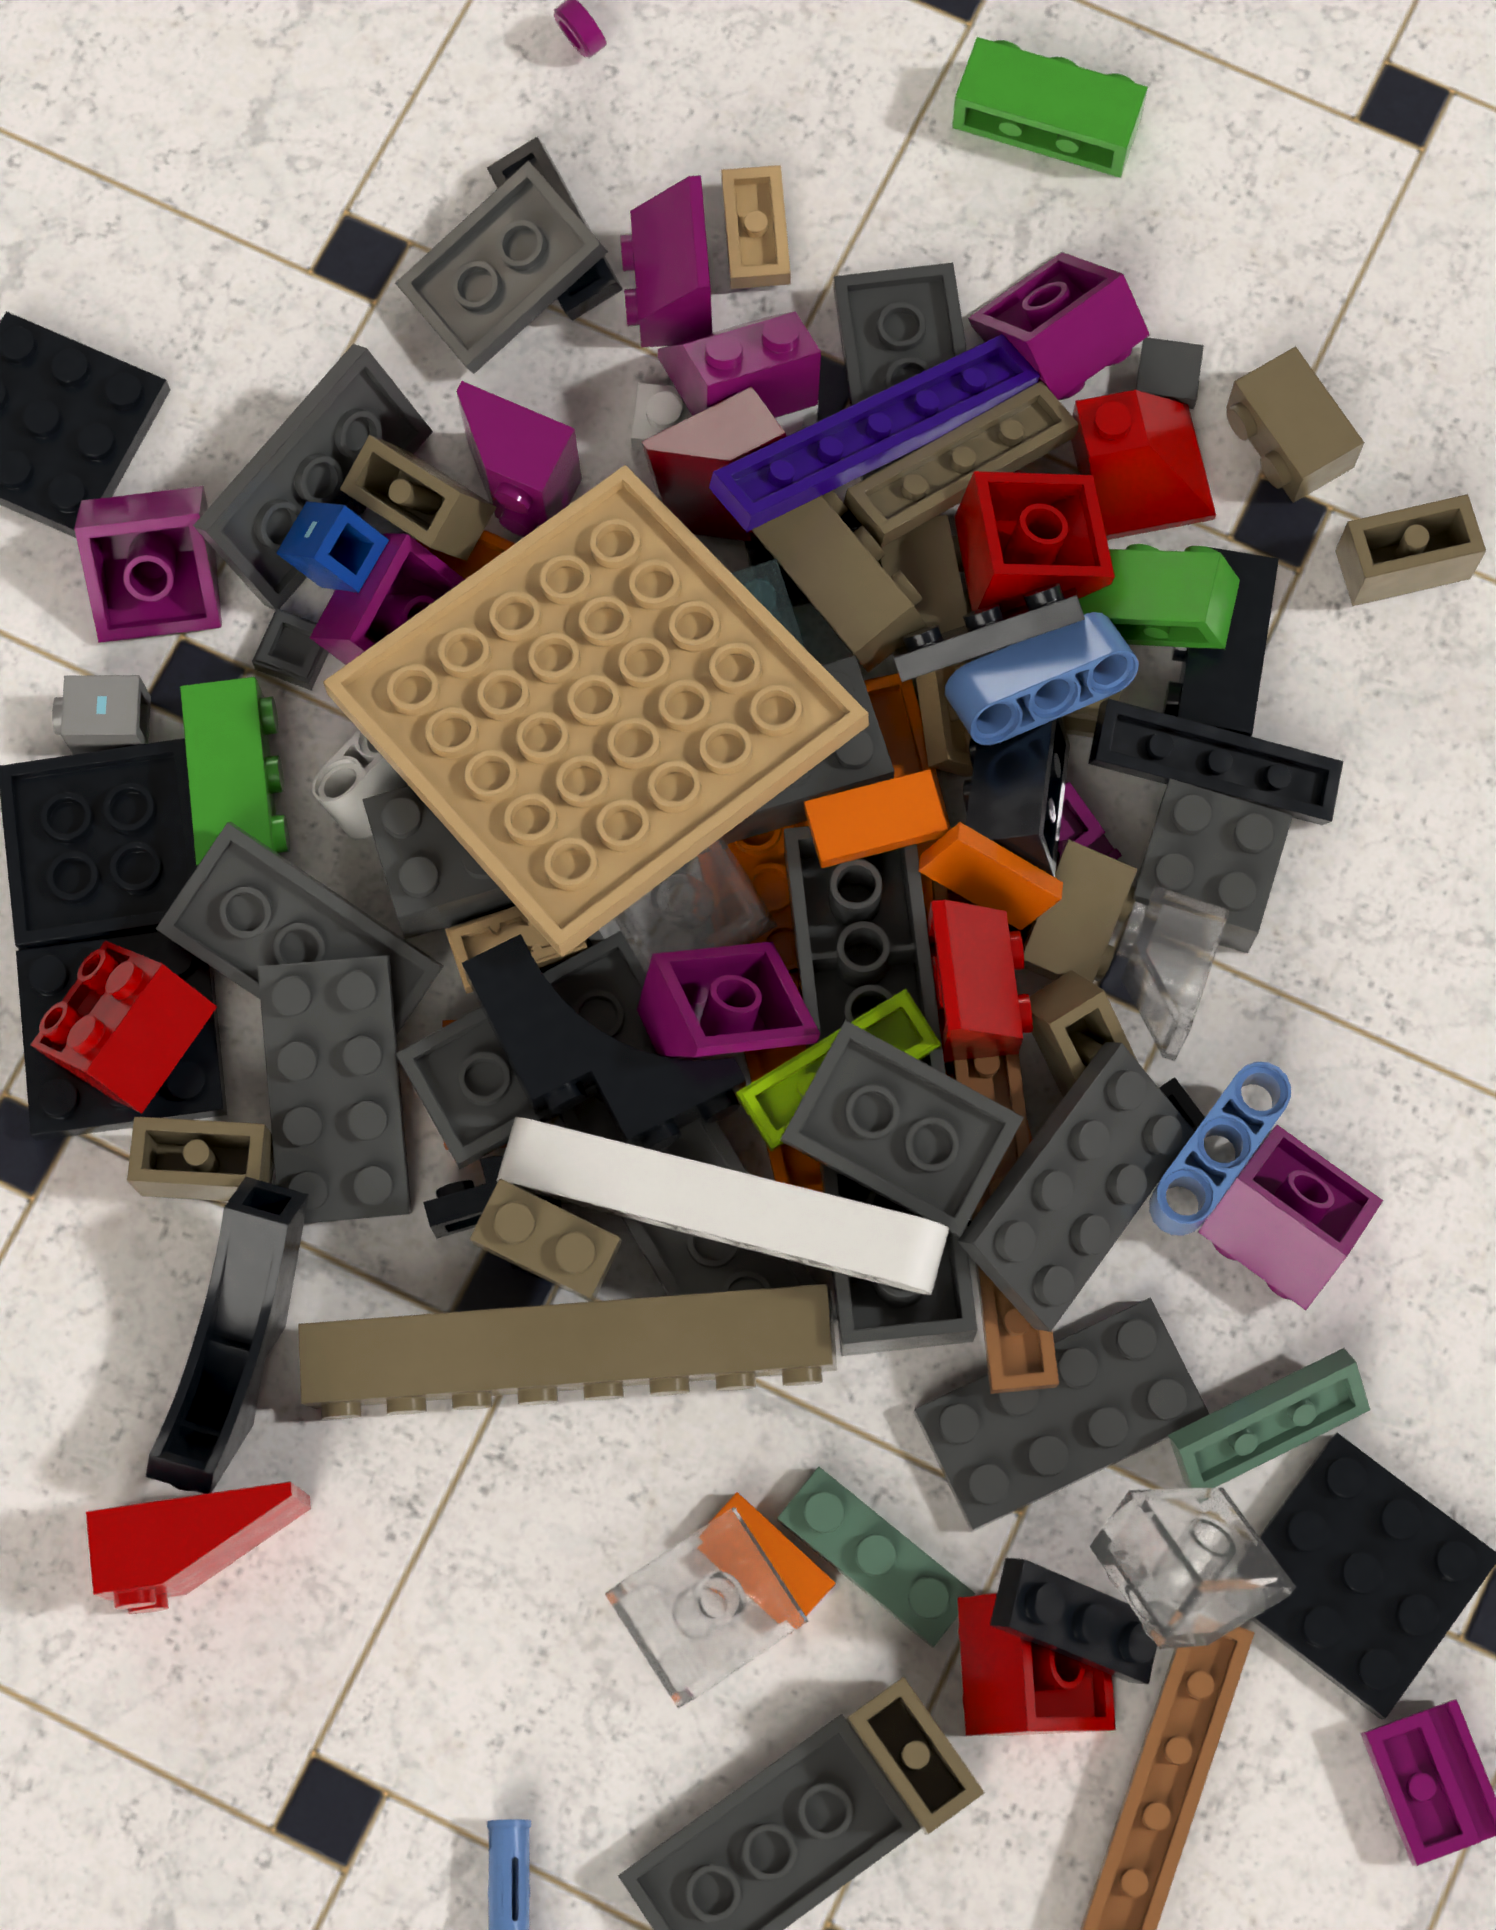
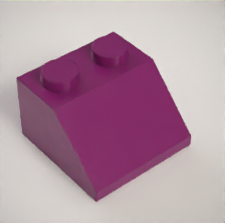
(669, 266)
(1066, 321)
(767, 353)
(522, 458)
(148, 564)
(396, 590)
(723, 1002)
(1290, 1217)

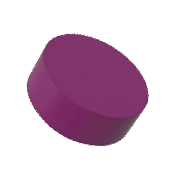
(579, 28)

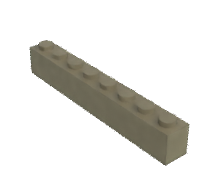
(568, 1348)

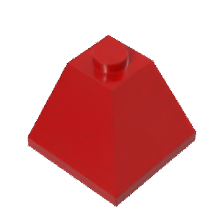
(1142, 462)

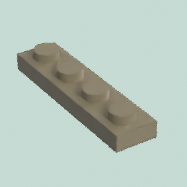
(939, 472)

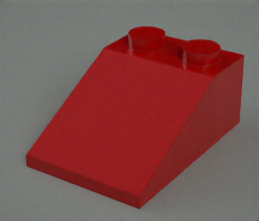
(179, 1543)

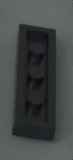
(1215, 759)

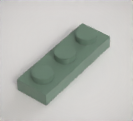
(1270, 1421)
(874, 1556)

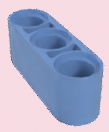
(1041, 679)
(1233, 1121)

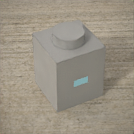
(102, 712)

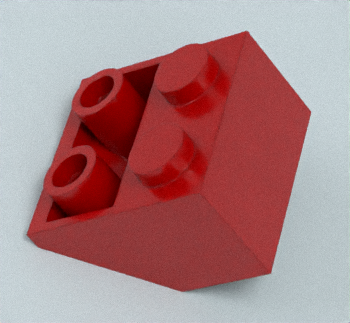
(123, 1024)

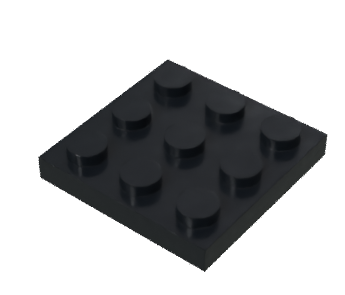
(66, 421)
(96, 842)
(69, 1106)
(1372, 1575)

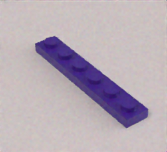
(870, 433)

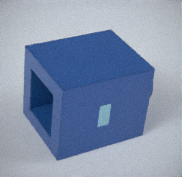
(332, 546)

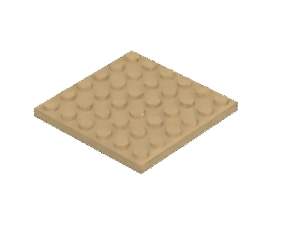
(595, 708)

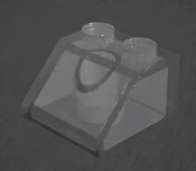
(697, 908)
(1169, 962)
(1188, 1564)
(706, 1607)

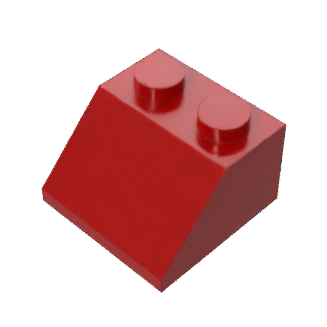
(1030, 534)
(976, 981)
(1023, 1686)

